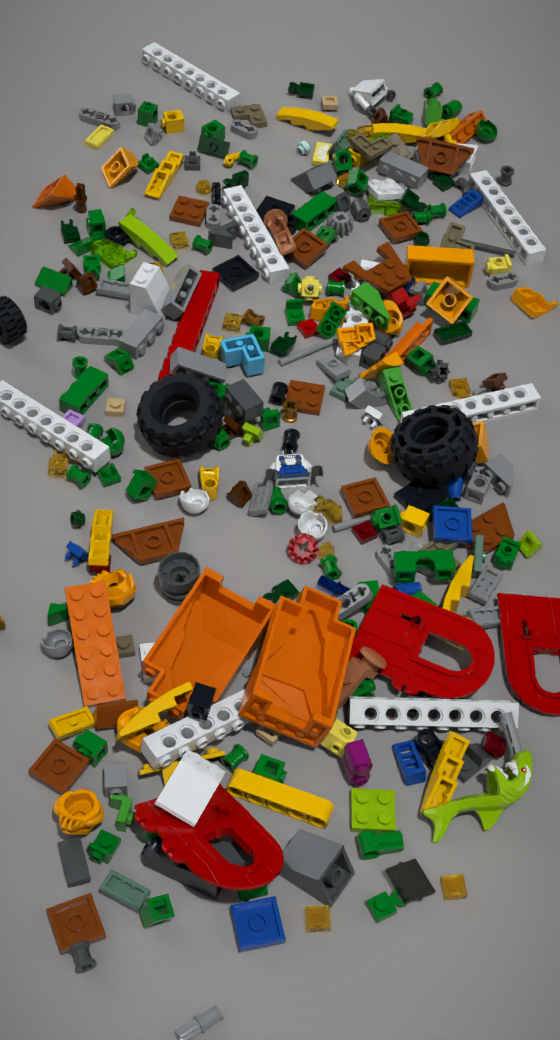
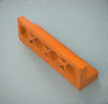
(466, 127)
(412, 339)

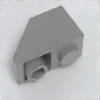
(364, 393)
(501, 472)

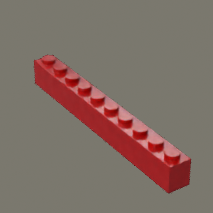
(194, 318)

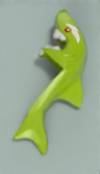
(501, 793)

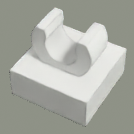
(375, 415)

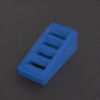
(471, 200)
(410, 775)

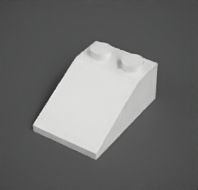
(190, 787)

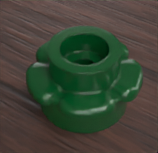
(422, 239)
(77, 519)

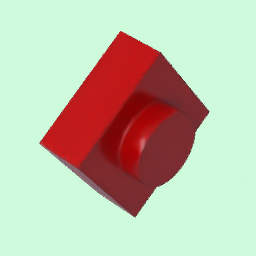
(307, 328)

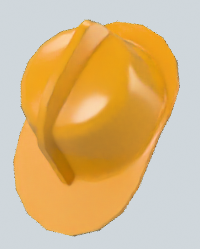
(395, 321)
(380, 444)

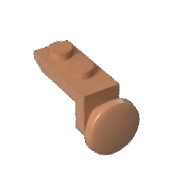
(276, 222)
(358, 669)

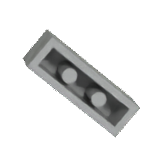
(403, 170)
(181, 291)
(141, 333)
(190, 362)

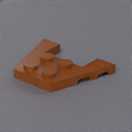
(385, 276)

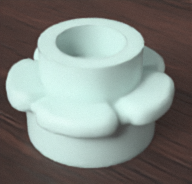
(303, 147)

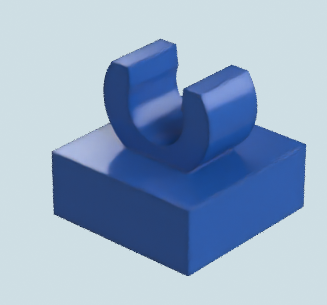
(78, 552)

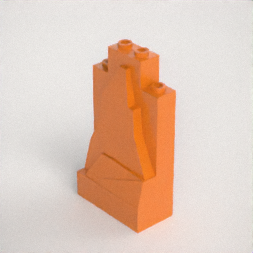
(206, 641)
(300, 668)

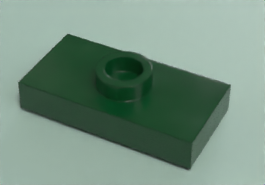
(213, 146)
(453, 332)

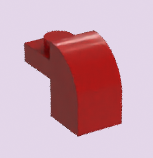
(405, 304)

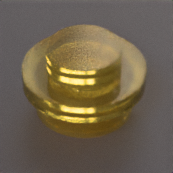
(203, 187)
(326, 549)

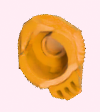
(120, 593)
(135, 741)
(78, 811)

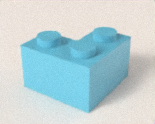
(243, 351)

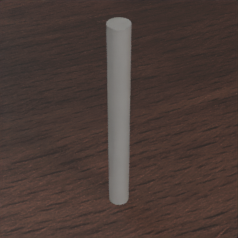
(307, 351)
(350, 523)

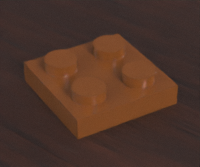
(189, 211)
(400, 226)
(308, 248)
(307, 395)
(170, 478)
(364, 497)
(59, 767)
(75, 922)

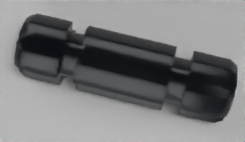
(216, 193)

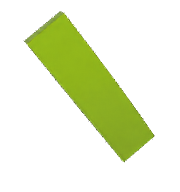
(146, 237)

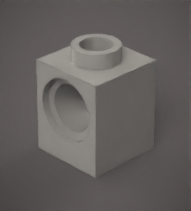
(123, 104)
(477, 488)
(115, 779)

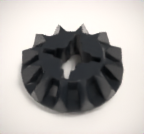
(113, 232)

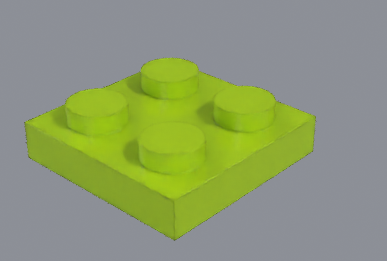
(372, 810)

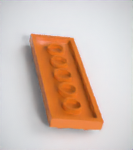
(95, 644)

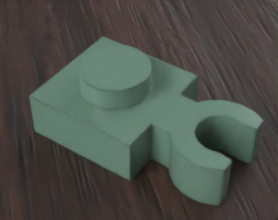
(338, 389)

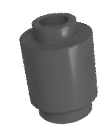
(361, 209)
(383, 340)

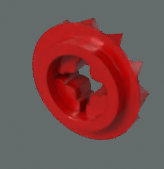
(305, 557)

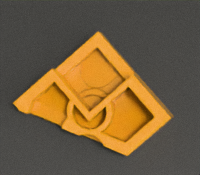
(532, 302)
(320, 306)
(355, 337)
(389, 362)

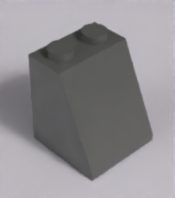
(317, 866)

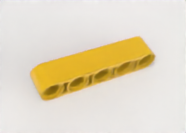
(280, 798)

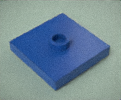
(452, 524)
(257, 923)

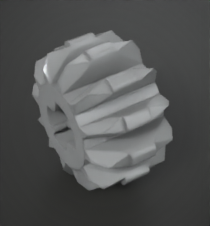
(340, 222)

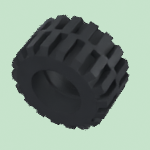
(11, 321)

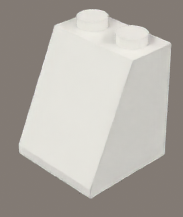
(148, 290)

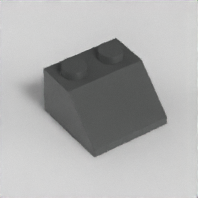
(315, 178)

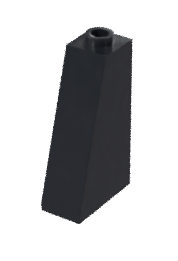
(158, 861)

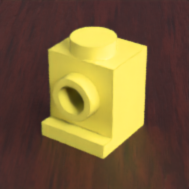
(498, 265)

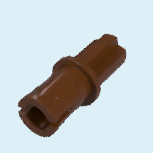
(80, 198)

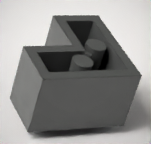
(242, 402)

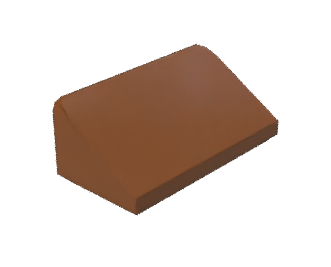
(108, 713)

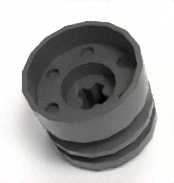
(178, 575)

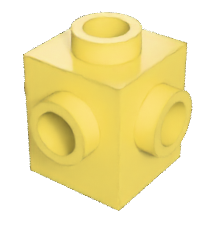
(309, 295)
(338, 738)

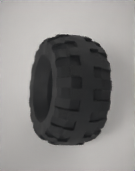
(173, 396)
(434, 445)

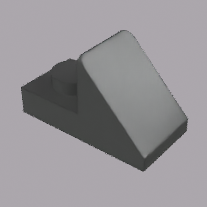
(224, 234)
(475, 760)

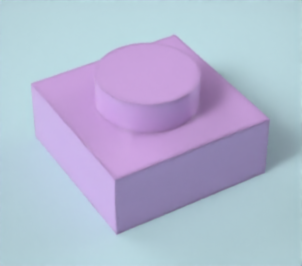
(74, 418)

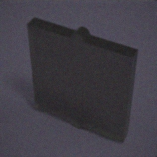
(410, 881)

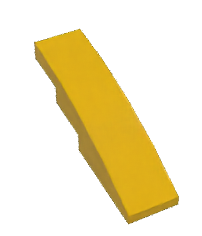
(311, 119)
(440, 128)
(406, 132)
(164, 175)
(101, 537)
(459, 586)
(150, 714)
(445, 772)

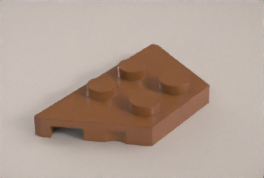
(442, 156)
(493, 525)
(151, 542)

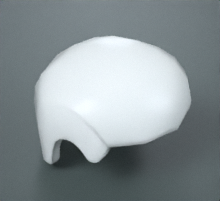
(194, 500)
(301, 503)
(313, 524)

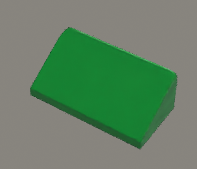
(85, 245)
(54, 280)

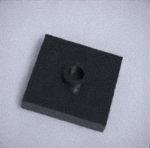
(272, 203)
(236, 272)
(420, 496)

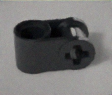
(430, 751)

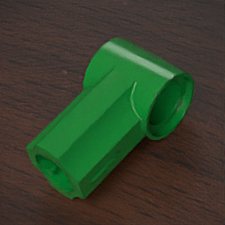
(375, 844)

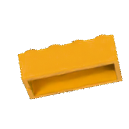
(436, 263)

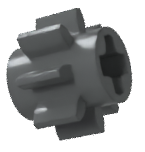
(439, 370)

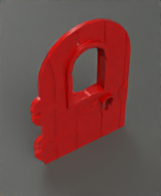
(542, 635)
(402, 642)
(220, 818)

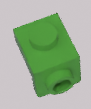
(125, 807)

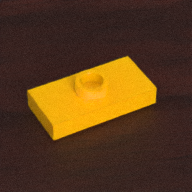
(72, 723)

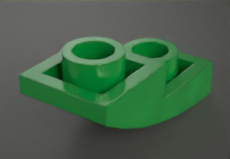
(331, 320)

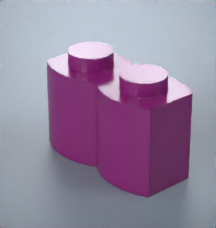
(357, 763)

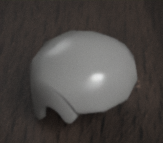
(58, 643)

